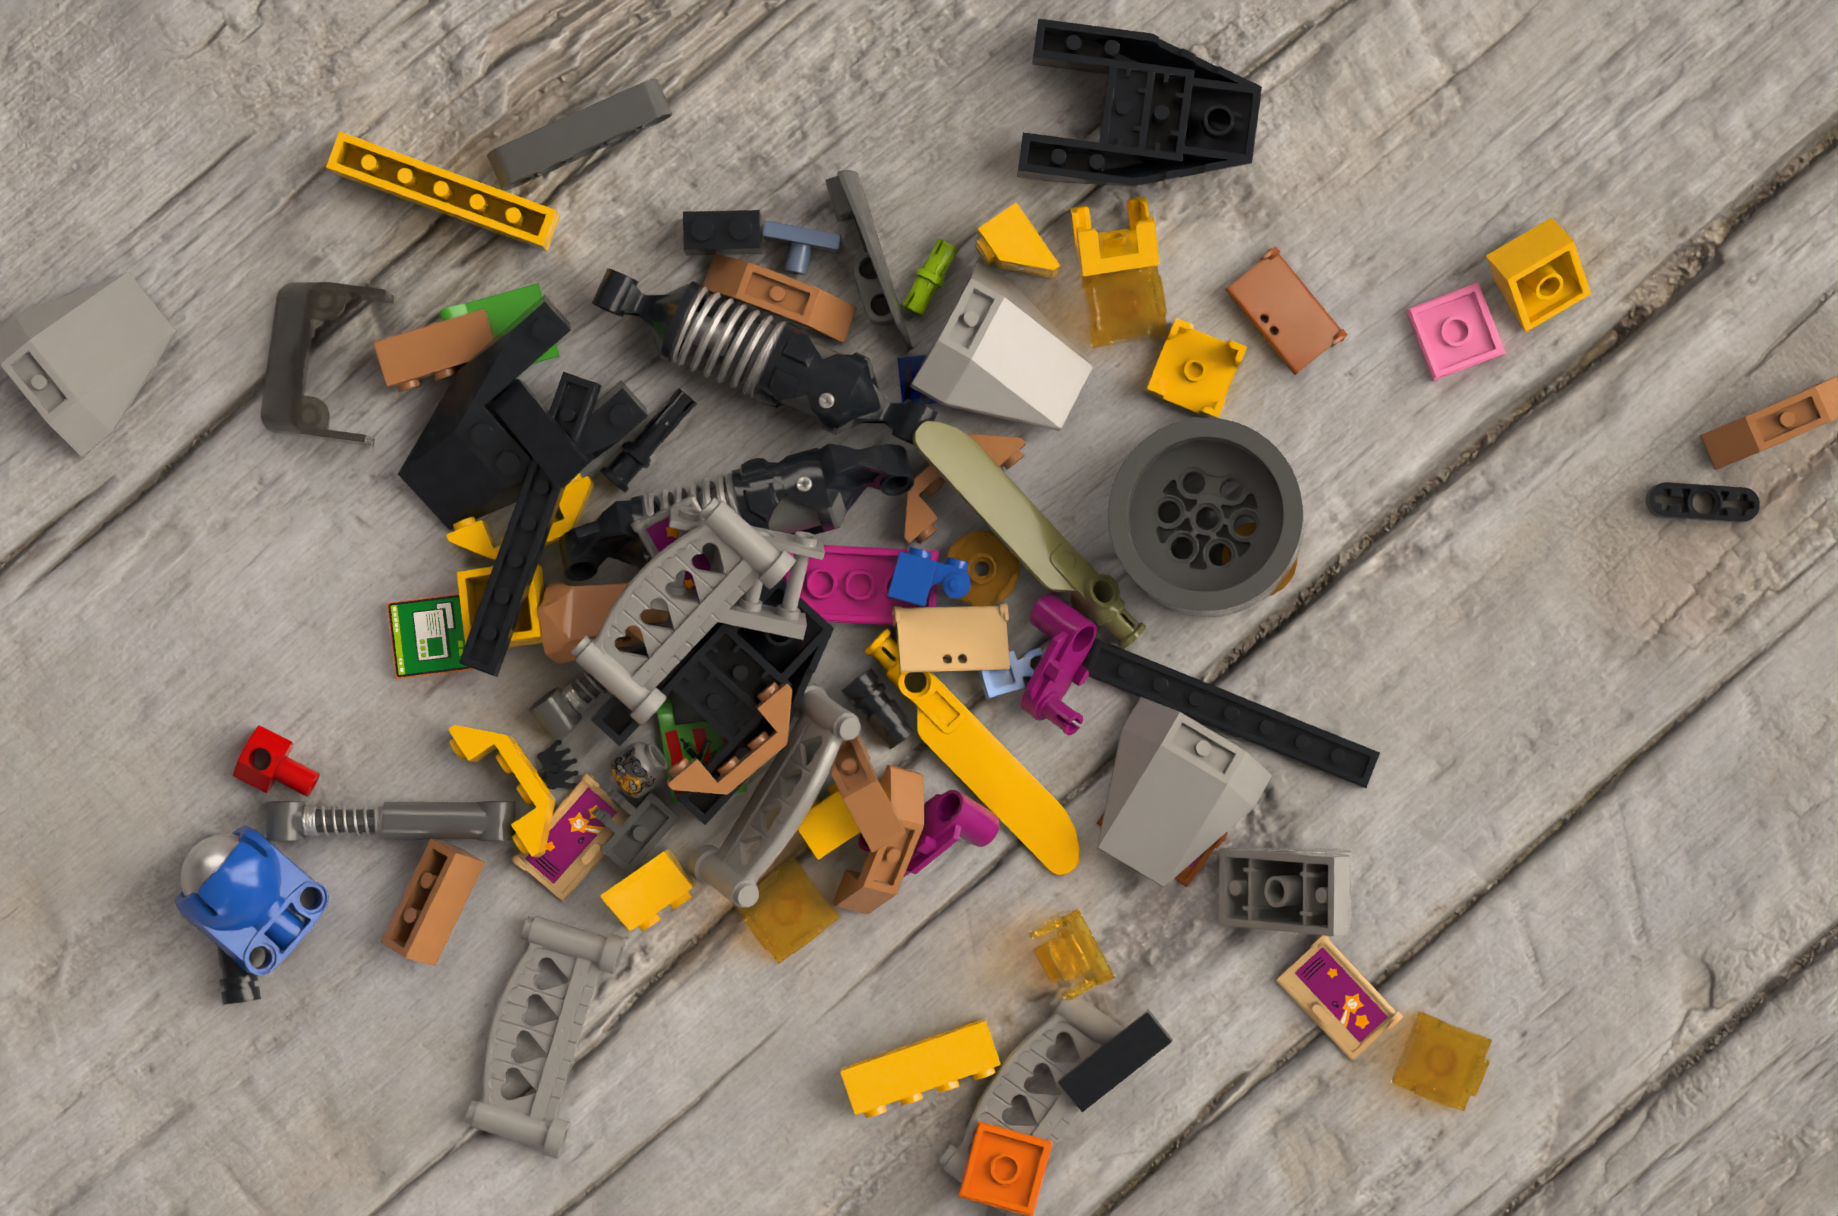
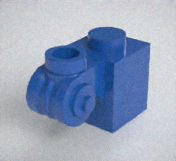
(918, 574)

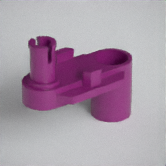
(1061, 663)
(945, 821)

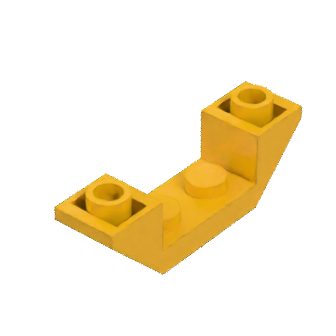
(478, 538)
(534, 827)

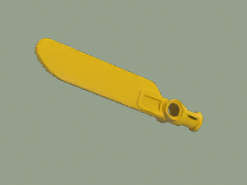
(986, 766)

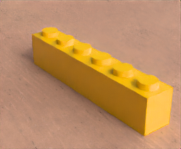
(443, 191)

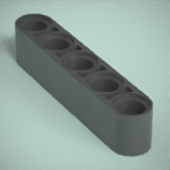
(579, 134)

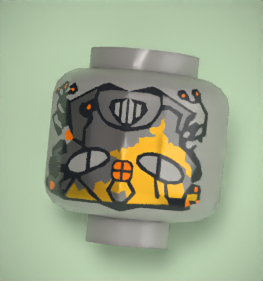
(638, 770)

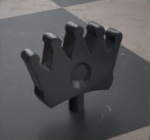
(556, 768)

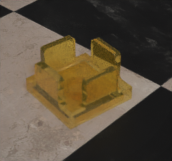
(1125, 306)
(788, 911)
(1071, 953)
(1442, 1061)

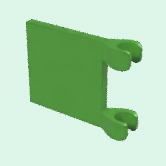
(502, 311)

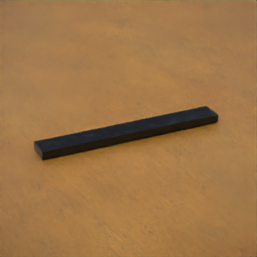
(525, 537)
(1232, 713)

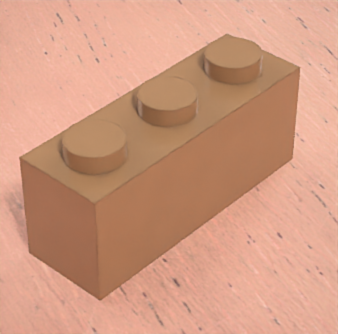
(433, 350)
(432, 902)

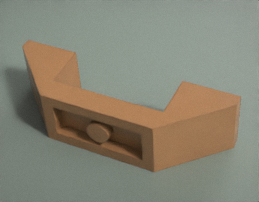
(780, 296)
(1772, 424)
(919, 516)
(775, 709)
(865, 795)
(886, 866)

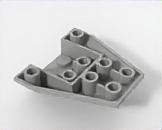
(86, 356)
(1002, 357)
(1174, 791)

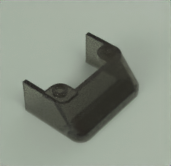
(284, 405)

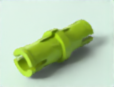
(930, 277)

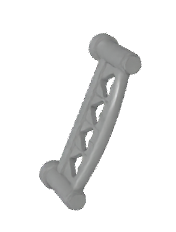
(745, 559)
(727, 867)
(1052, 1112)
(532, 1116)

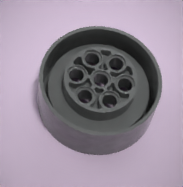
(1156, 477)

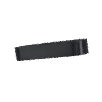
(1731, 494)

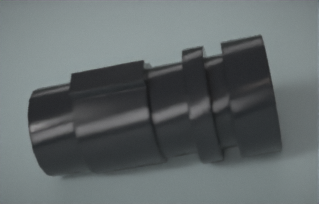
(880, 712)
(237, 983)

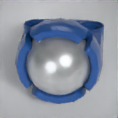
(247, 897)

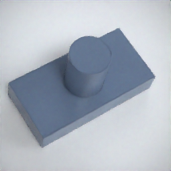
(800, 243)

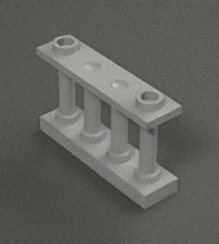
(748, 609)

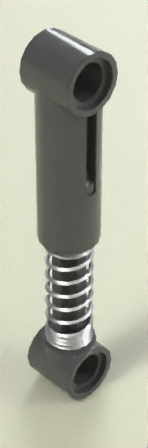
(562, 708)
(394, 820)

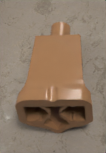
(580, 611)

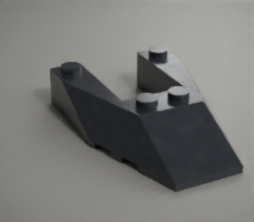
(1160, 116)
(468, 455)
(723, 683)

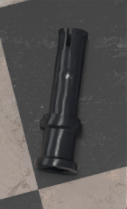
(637, 453)

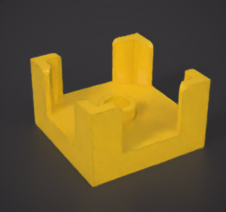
(1118, 248)
(1194, 370)

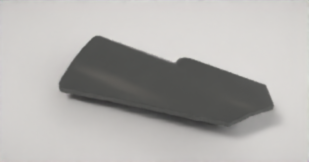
(851, 203)

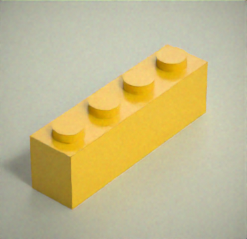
(920, 1067)

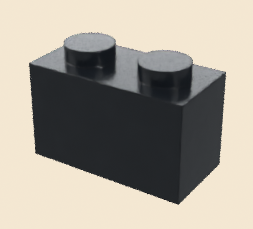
(722, 232)

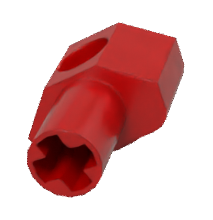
(281, 768)

